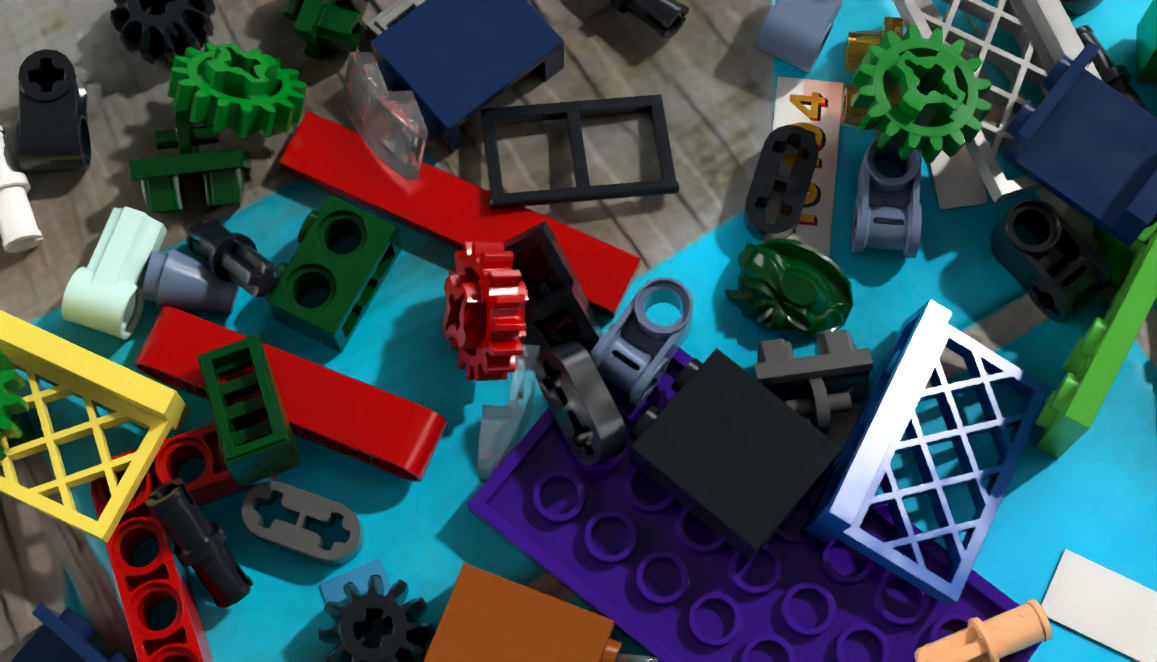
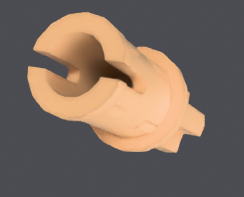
(991, 638)

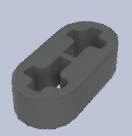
(308, 509)

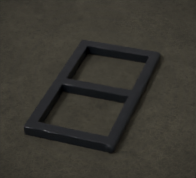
(572, 113)

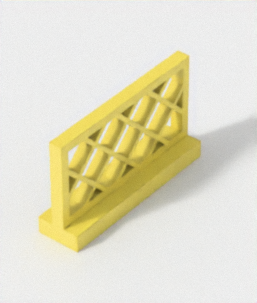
(100, 384)

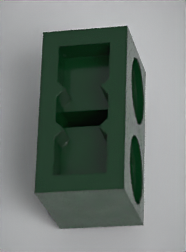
(349, 277)

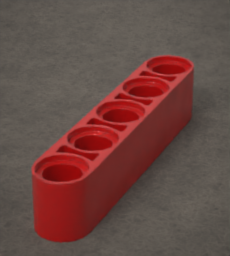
(317, 400)

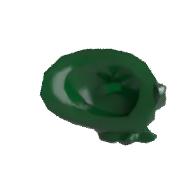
(791, 288)

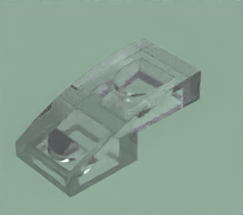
(384, 118)
(505, 425)

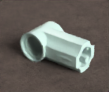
(110, 288)

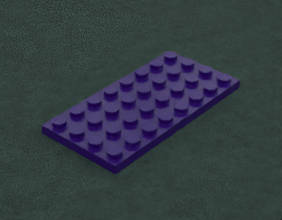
(688, 591)

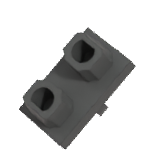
(816, 383)

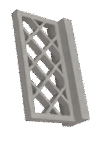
(1043, 36)

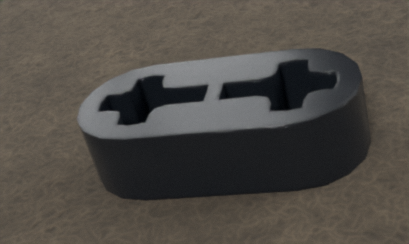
(767, 179)
(581, 403)

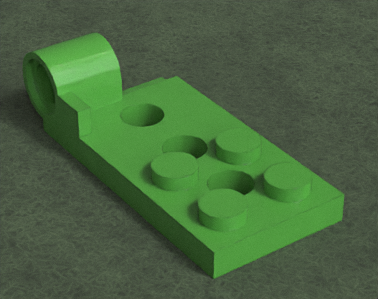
(1102, 350)

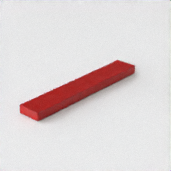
(446, 206)

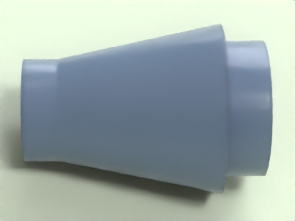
(186, 284)

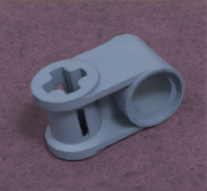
(797, 30)
(887, 208)
(637, 351)

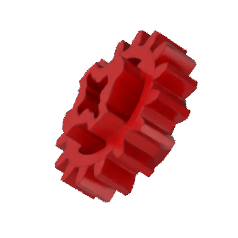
(485, 310)

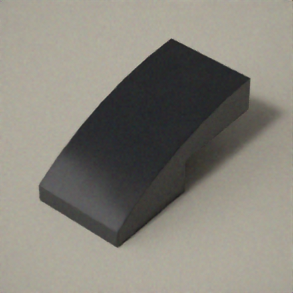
(556, 302)

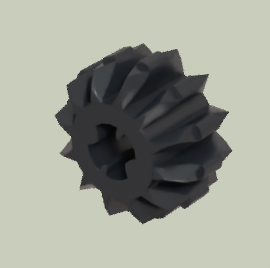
(153, 33)
(359, 618)

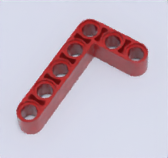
(165, 576)

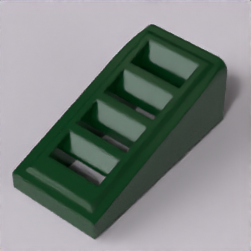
(261, 448)

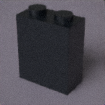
(731, 452)

